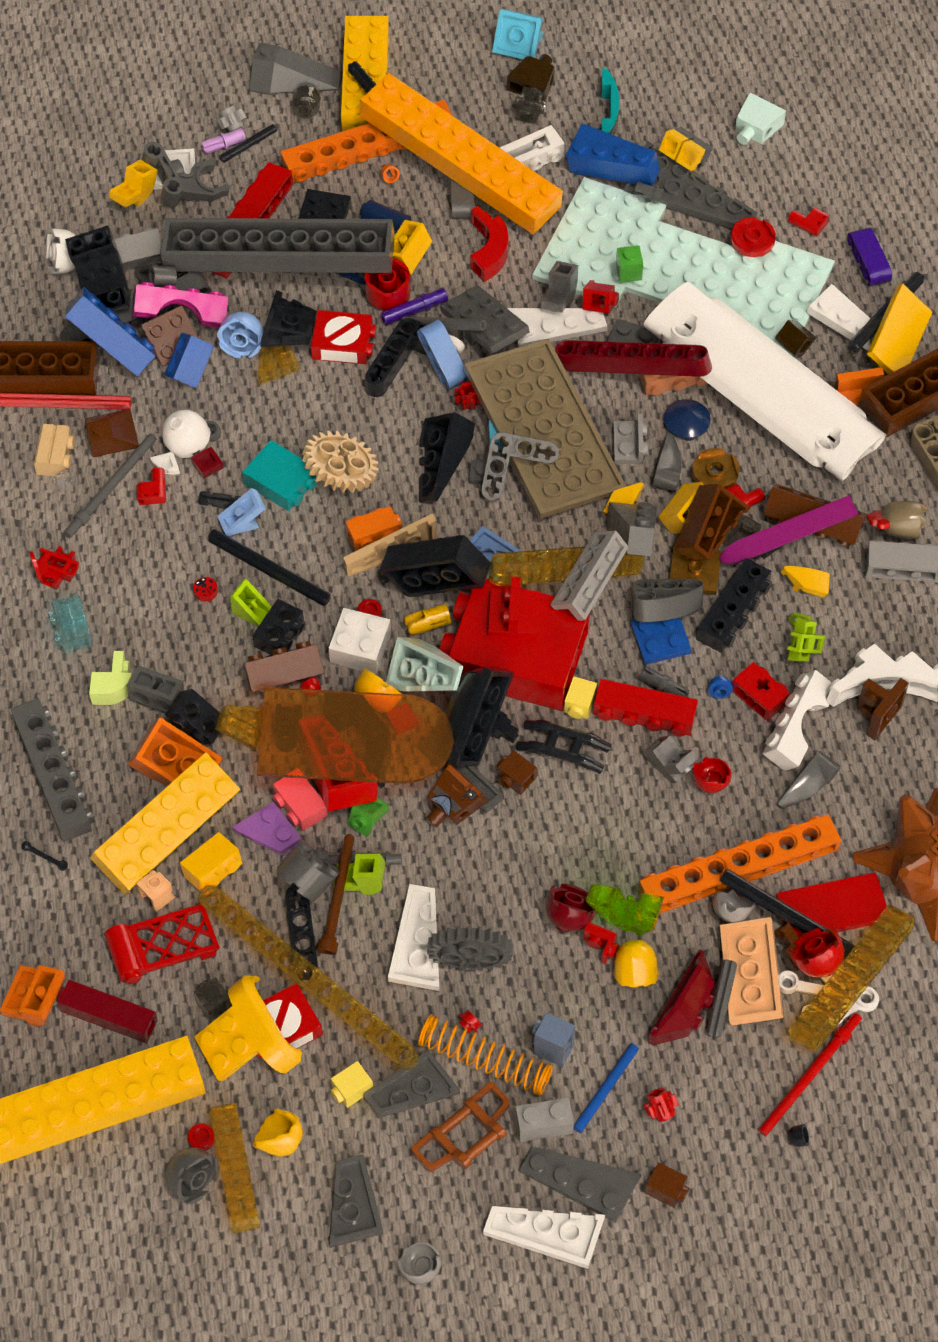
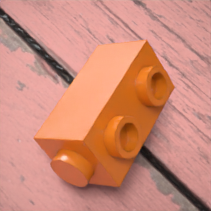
(372, 527)

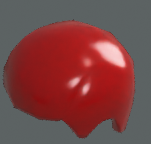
(717, 771)

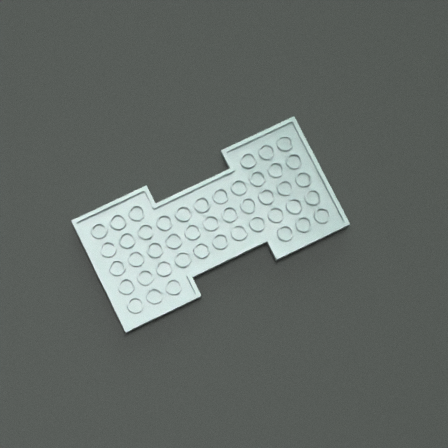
(759, 289)

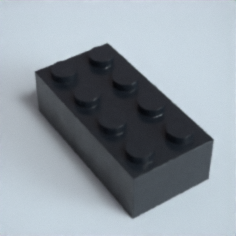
(435, 566)

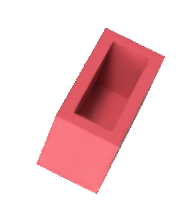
(300, 801)

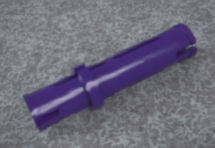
(419, 304)

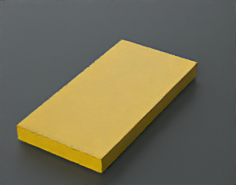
(899, 330)

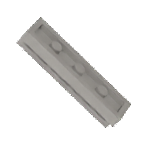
(593, 574)

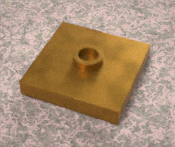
(703, 570)

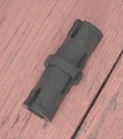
(663, 683)

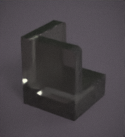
(744, 528)

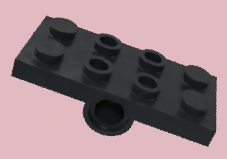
(324, 205)

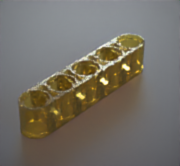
(234, 1168)

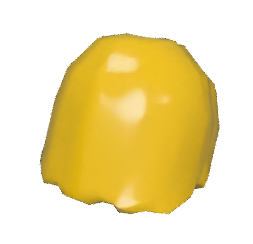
(635, 964)
(279, 1133)

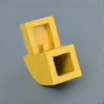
(137, 185)

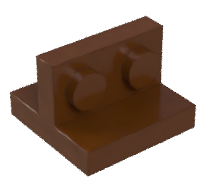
(880, 704)

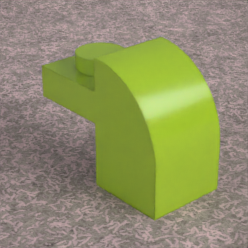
(365, 874)

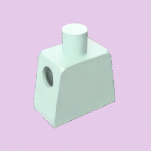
(758, 120)

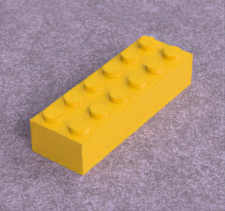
(368, 44)
(164, 823)

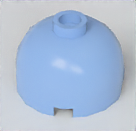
(240, 334)

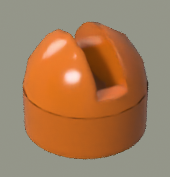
(394, 172)

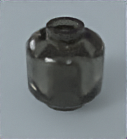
(306, 101)

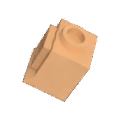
(157, 889)

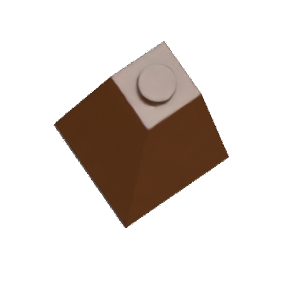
(111, 433)

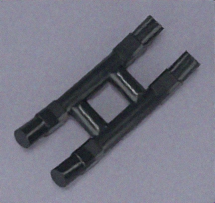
(573, 754)

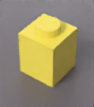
(580, 698)
(350, 1084)

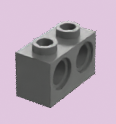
(153, 688)

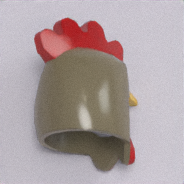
(900, 519)

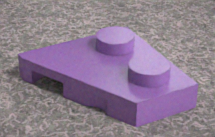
(269, 829)

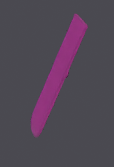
(789, 531)

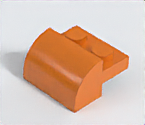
(32, 994)

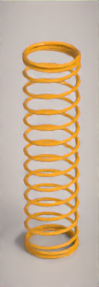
(430, 1025)

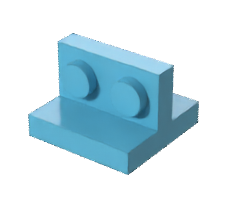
(517, 34)

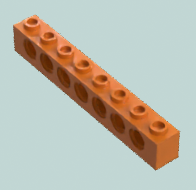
(340, 150)
(755, 867)

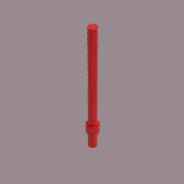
(840, 1037)

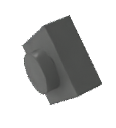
(478, 470)

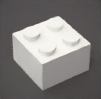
(359, 640)

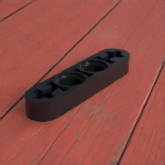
(301, 932)

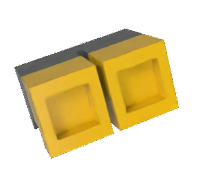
(685, 148)

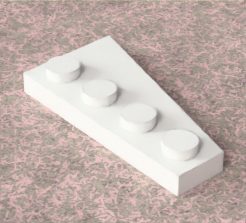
(839, 313)
(558, 326)
(410, 958)
(557, 1235)

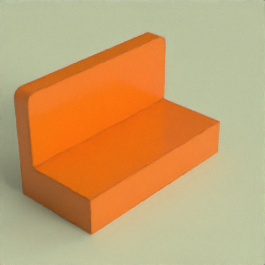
(852, 383)

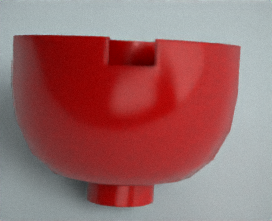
(818, 952)

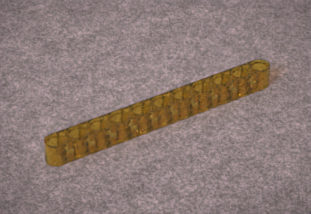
(317, 982)

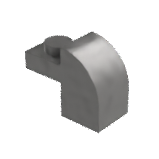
(562, 287)
(669, 758)

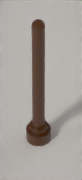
(328, 943)

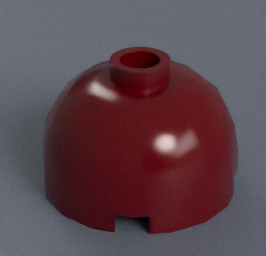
(568, 908)

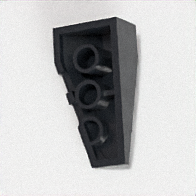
(444, 444)

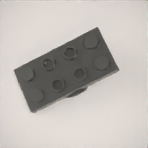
(501, 324)

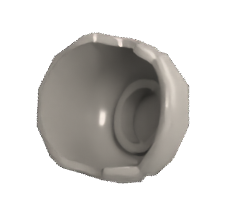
(732, 907)
(428, 1263)

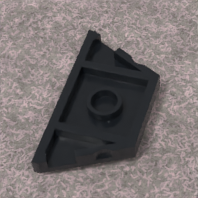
(288, 323)

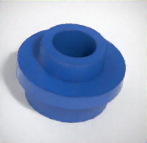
(720, 687)

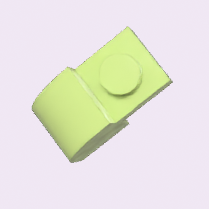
(111, 687)

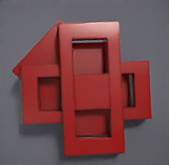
(53, 570)

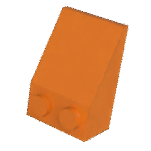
(167, 752)

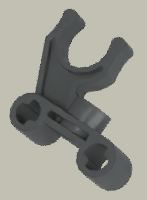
(178, 183)

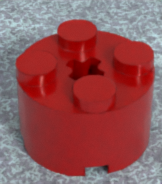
(388, 289)

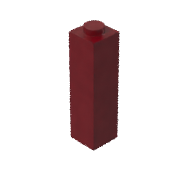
(107, 1011)

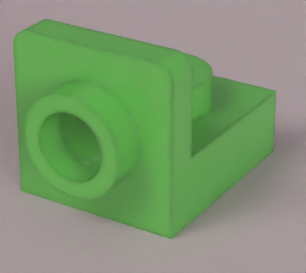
(366, 815)

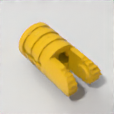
(428, 619)

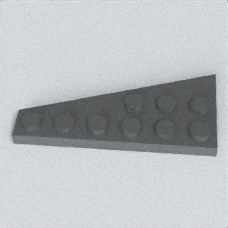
(692, 195)

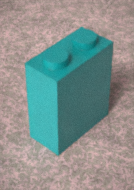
(279, 476)

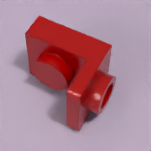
(601, 937)

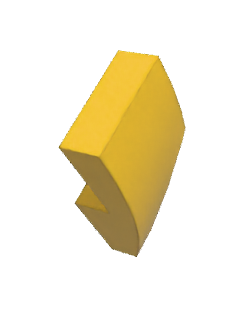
(626, 495)
(808, 580)

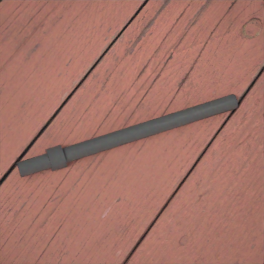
(83, 516)

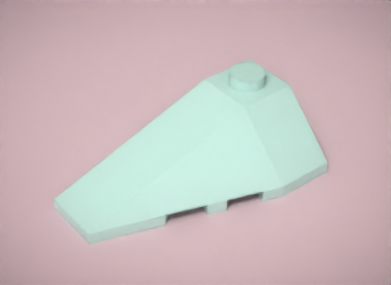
(422, 667)

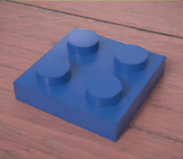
(660, 640)

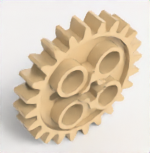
(340, 461)

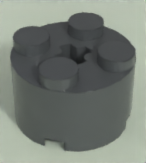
(308, 870)

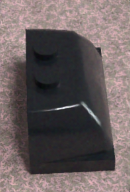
(474, 712)

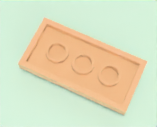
(756, 981)

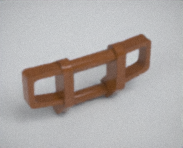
(494, 1129)

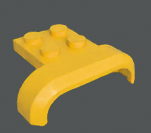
(244, 1033)

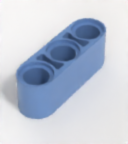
(442, 354)

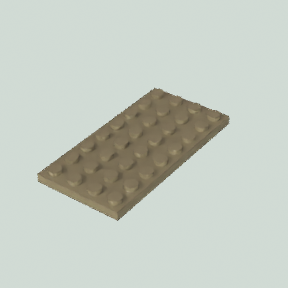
(533, 397)

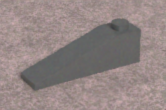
(284, 71)

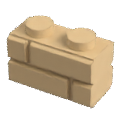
(54, 449)

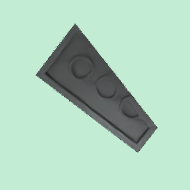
(583, 1181)

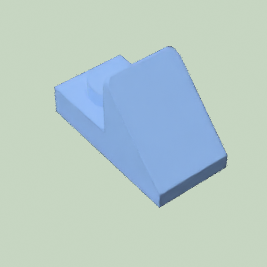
(241, 514)

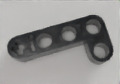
(393, 356)

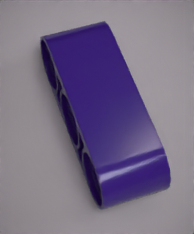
(870, 256)

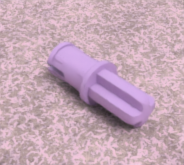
(223, 141)

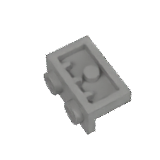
(629, 441)

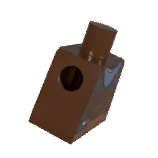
(454, 797)

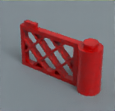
(128, 951)

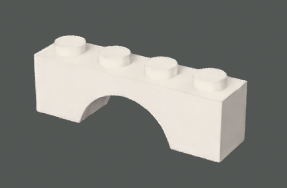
(786, 743)

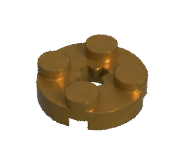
(722, 461)

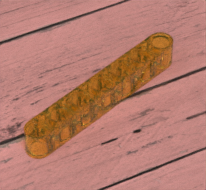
(549, 565)
(851, 978)

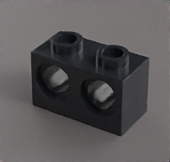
(274, 627)
(198, 713)

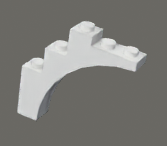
(886, 672)

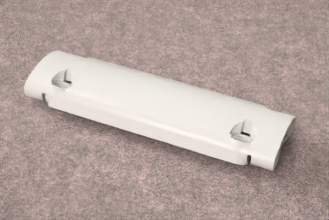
(768, 381)

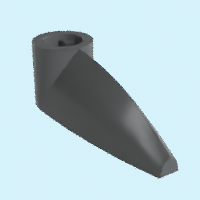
(157, 275)
(669, 465)
(813, 778)

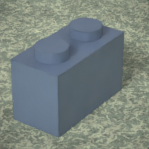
(553, 1039)

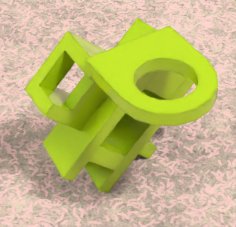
(804, 638)

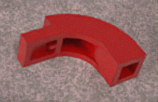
(491, 257)

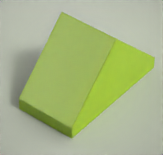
(249, 603)

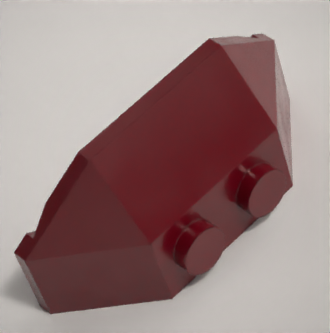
(686, 1004)

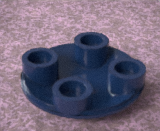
(687, 419)

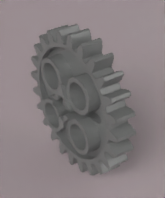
(470, 948)

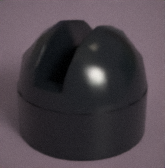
(798, 1136)

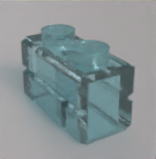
(71, 624)

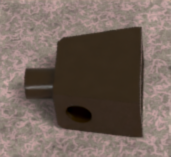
(532, 73)

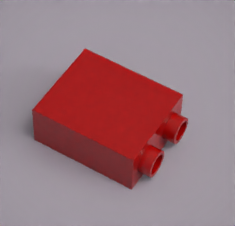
(540, 666)

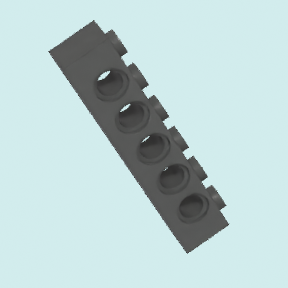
(68, 823)

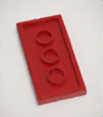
(839, 903)

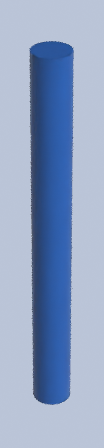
(605, 1088)

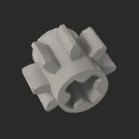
(231, 118)

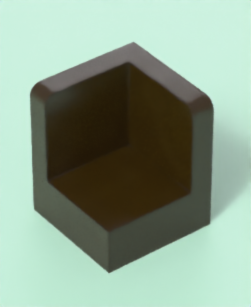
(795, 337)

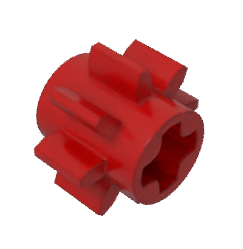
(466, 396)
(661, 1104)

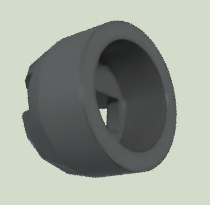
(211, 424)

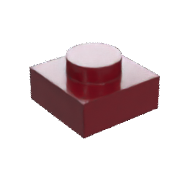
(207, 462)

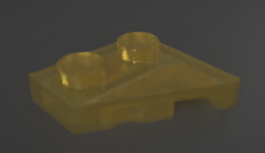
(276, 363)
(241, 724)

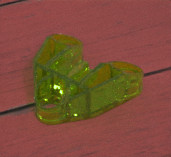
(625, 913)

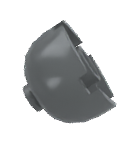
(190, 1173)

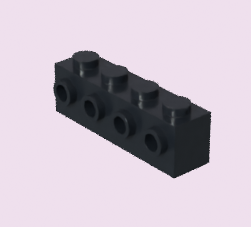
(734, 605)

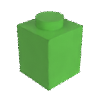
(629, 264)

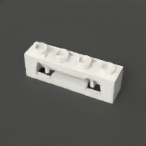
(537, 154)

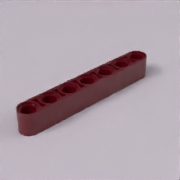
(634, 358)

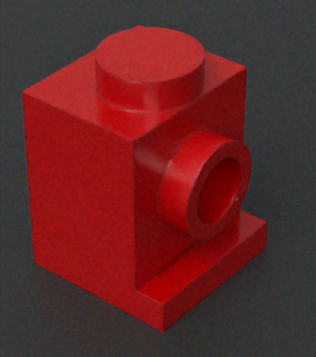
(594, 300)

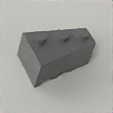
(634, 525)

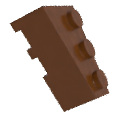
(708, 521)

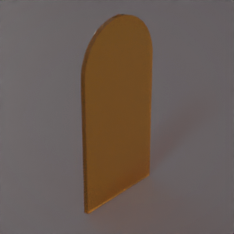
(351, 736)

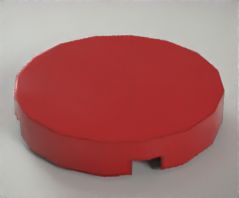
(753, 237)

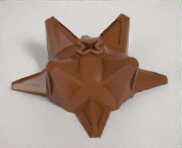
(911, 857)

